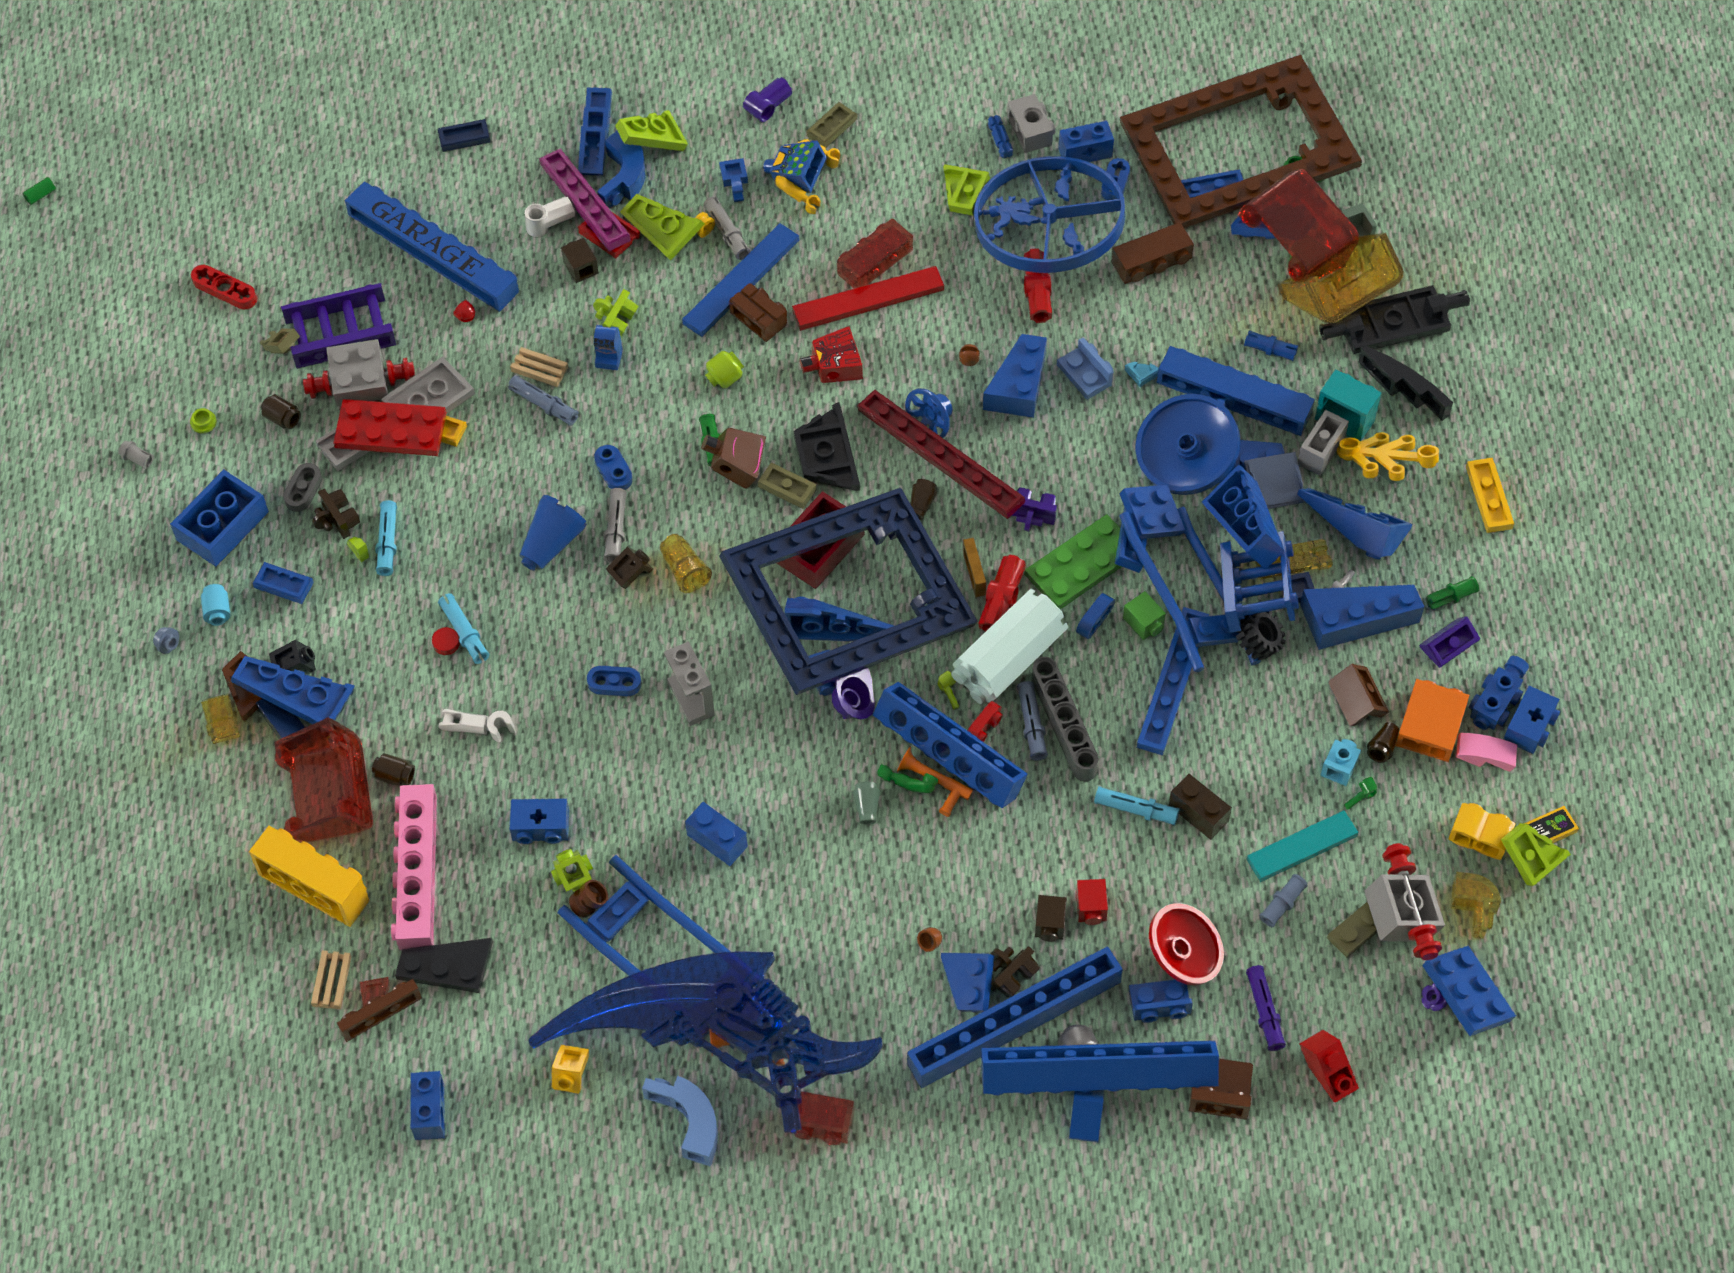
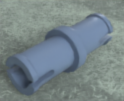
(1283, 900)

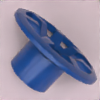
(932, 409)

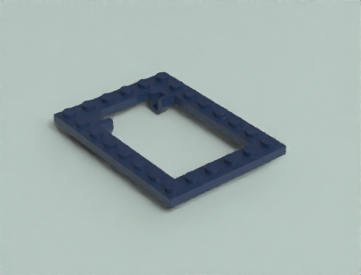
(883, 517)

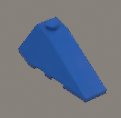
(823, 621)

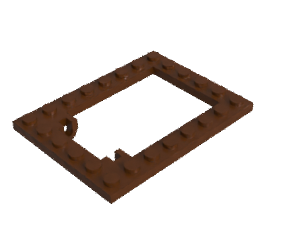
(1331, 153)

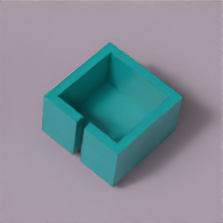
(1350, 401)

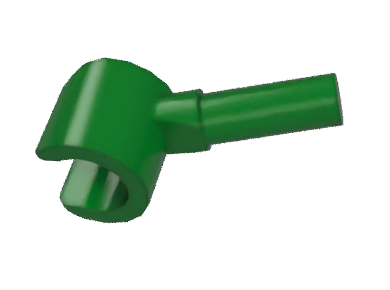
(1368, 791)

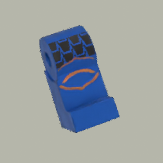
(607, 347)

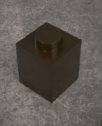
(579, 260)
(1050, 918)

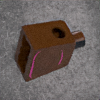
(736, 455)

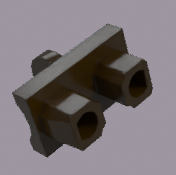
(332, 503)
(1022, 962)

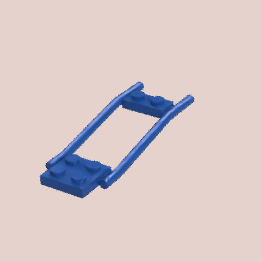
(1154, 515)
(621, 909)

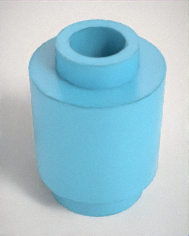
(215, 604)

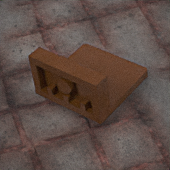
(1231, 1095)

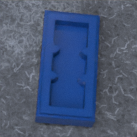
(283, 583)

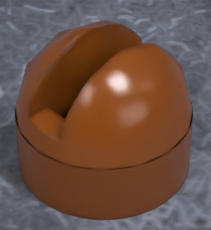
(969, 355)
(929, 939)

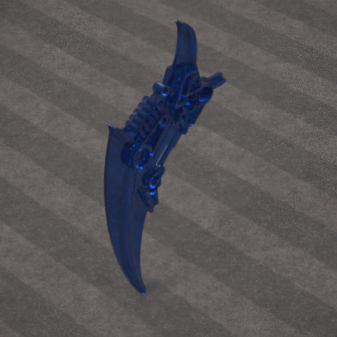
(717, 993)

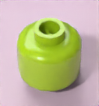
(724, 369)

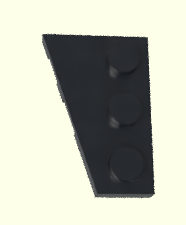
(447, 965)

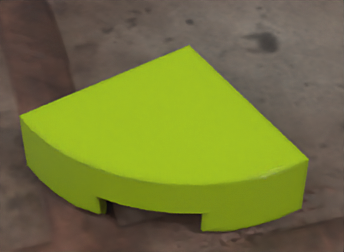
(359, 548)

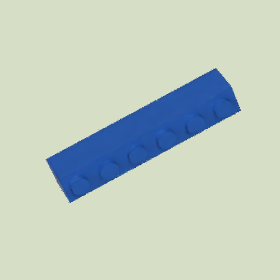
(1241, 391)

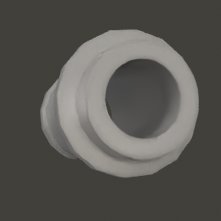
(130, 451)

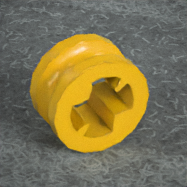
(708, 226)

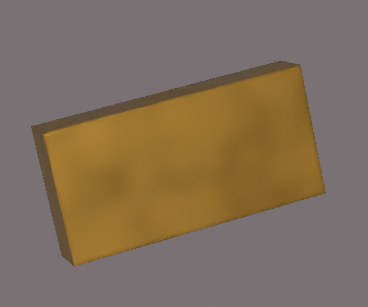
(974, 567)

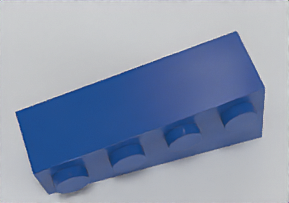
(1359, 612)

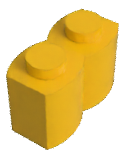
(1481, 830)

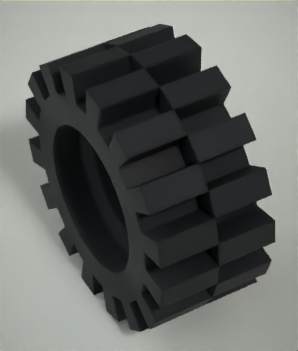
(1261, 635)

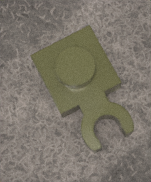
(280, 341)

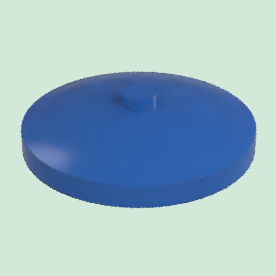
(1188, 444)

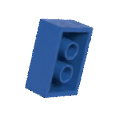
(219, 517)

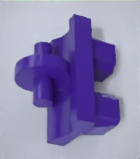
(1036, 512)

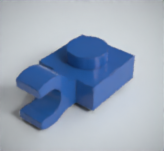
(734, 175)

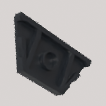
(826, 451)

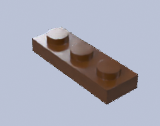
(379, 1009)

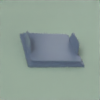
(1277, 478)

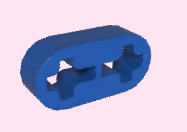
(1121, 179)
(1095, 616)

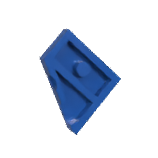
(969, 979)

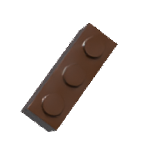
(1152, 253)

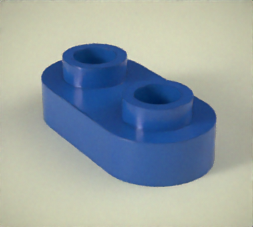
(611, 466)
(615, 679)

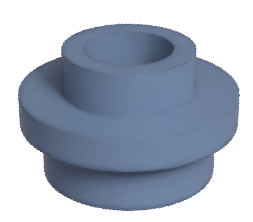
(166, 639)

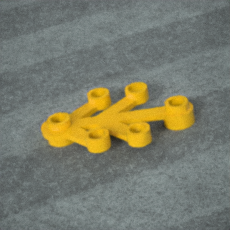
(1355, 450)

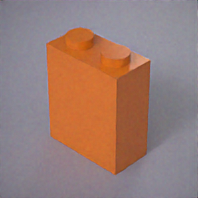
(1432, 720)

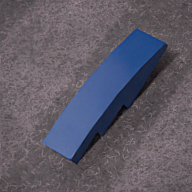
(595, 131)

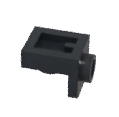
(294, 656)

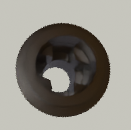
(922, 496)
(1383, 743)

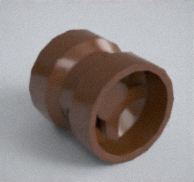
(588, 898)

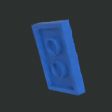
(1469, 990)

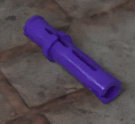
(1268, 1018)

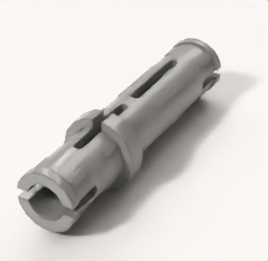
(731, 235)
(617, 500)

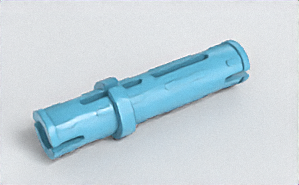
(385, 547)
(468, 636)
(1136, 805)

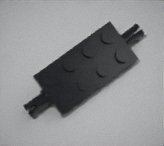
(1396, 319)

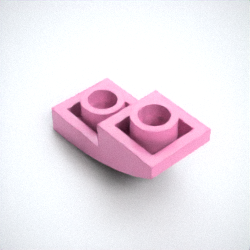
(1483, 748)

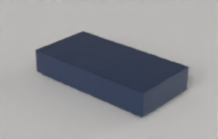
(463, 135)

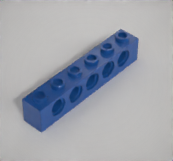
(950, 744)

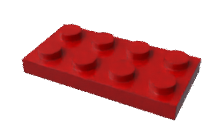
(390, 427)

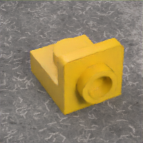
(569, 1068)

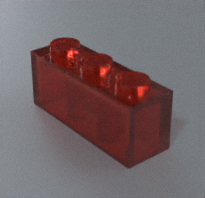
(874, 254)

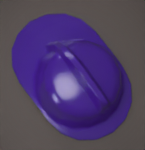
(854, 695)

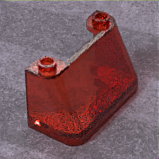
(1304, 224)
(326, 781)

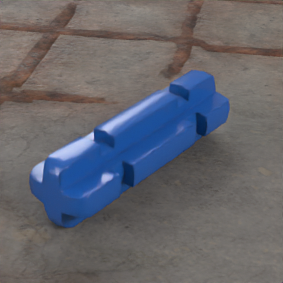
(1000, 136)

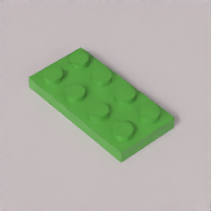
(1077, 563)

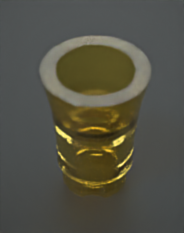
(685, 564)

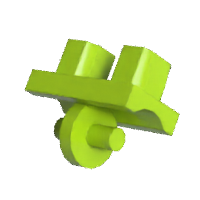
(622, 306)

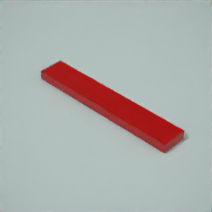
(868, 298)

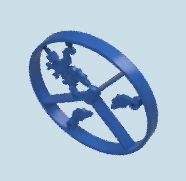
(1020, 213)

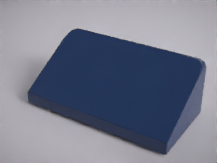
(280, 720)

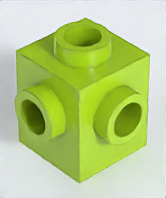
(578, 877)

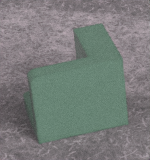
(1361, 219)

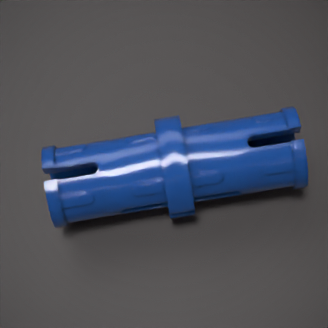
(1271, 345)

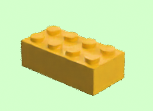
(309, 875)

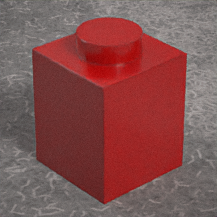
(1091, 901)

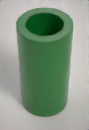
(39, 190)

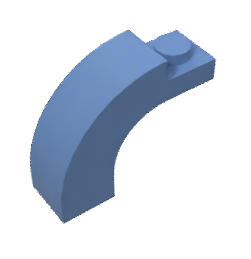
(686, 1097)

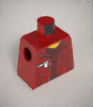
(834, 357)

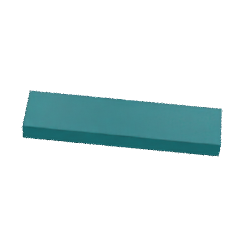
(1302, 846)

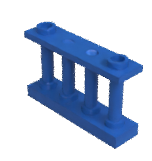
(1234, 593)

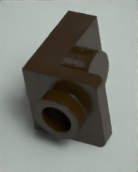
(629, 566)

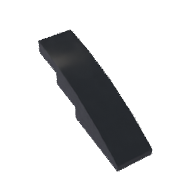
(1400, 378)

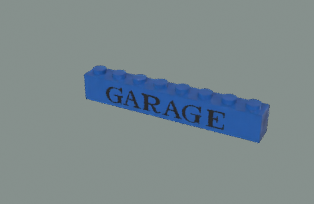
(432, 246)

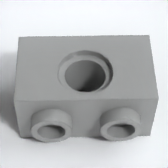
(1030, 123)
(1322, 442)

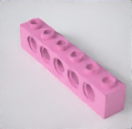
(423, 801)

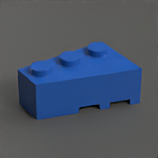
(1018, 380)

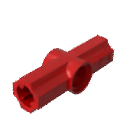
(1038, 290)
(1002, 591)

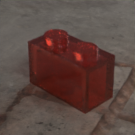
(825, 1118)

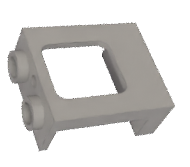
(688, 682)

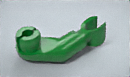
(925, 786)

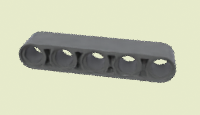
(1065, 730)

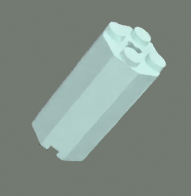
(1009, 647)

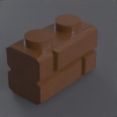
(758, 312)

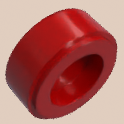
(445, 641)

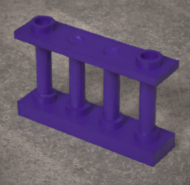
(315, 352)

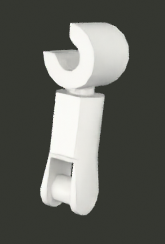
(477, 723)

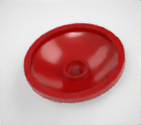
(1186, 944)

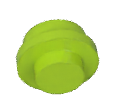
(203, 420)

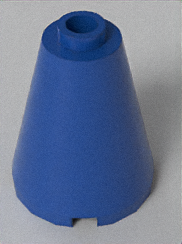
(550, 532)

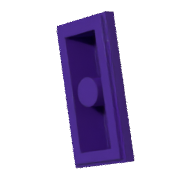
(1450, 641)

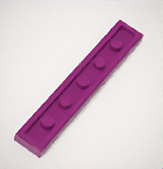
(585, 199)

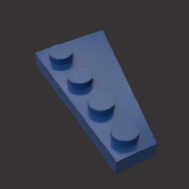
(293, 690)

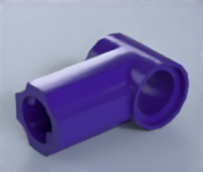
(763, 103)

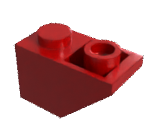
(1329, 1064)

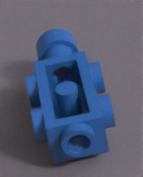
(1500, 692)

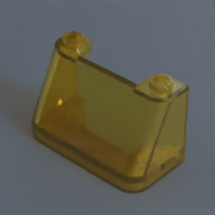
(1366, 275)

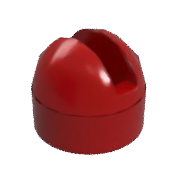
(464, 311)

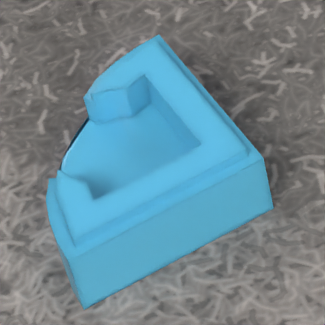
(1141, 372)

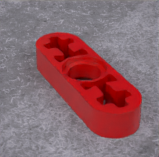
(218, 278)

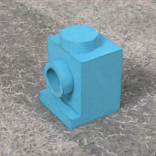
(1341, 761)

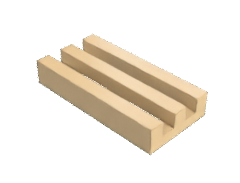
(541, 363)
(334, 957)

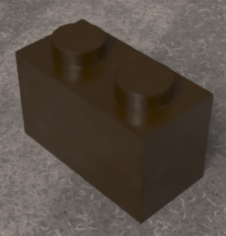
(1200, 806)

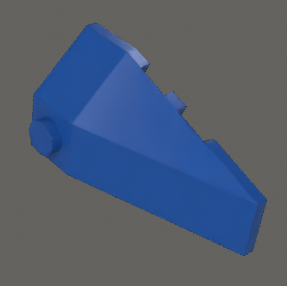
(1369, 531)

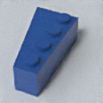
(1244, 514)

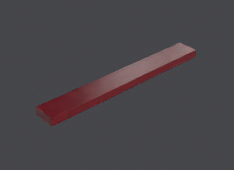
(941, 454)

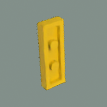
(1489, 495)

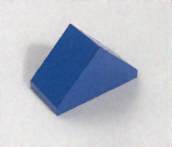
(1086, 1115)

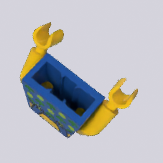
(798, 168)

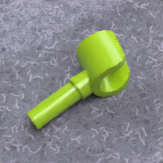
(944, 682)

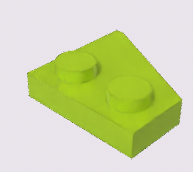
(963, 187)
(1533, 853)

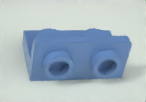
(1086, 369)

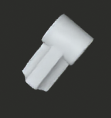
(541, 217)

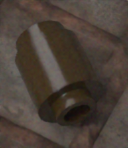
(280, 411)
(393, 770)

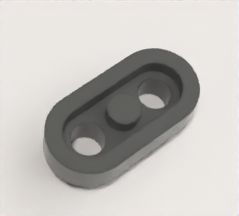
(302, 489)

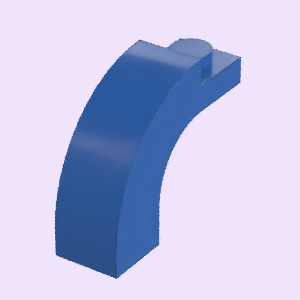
(632, 173)

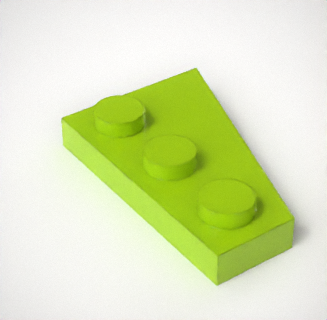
(652, 131)
(661, 225)

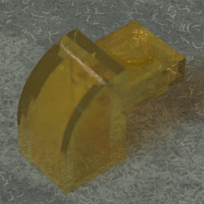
(220, 718)
(1479, 895)

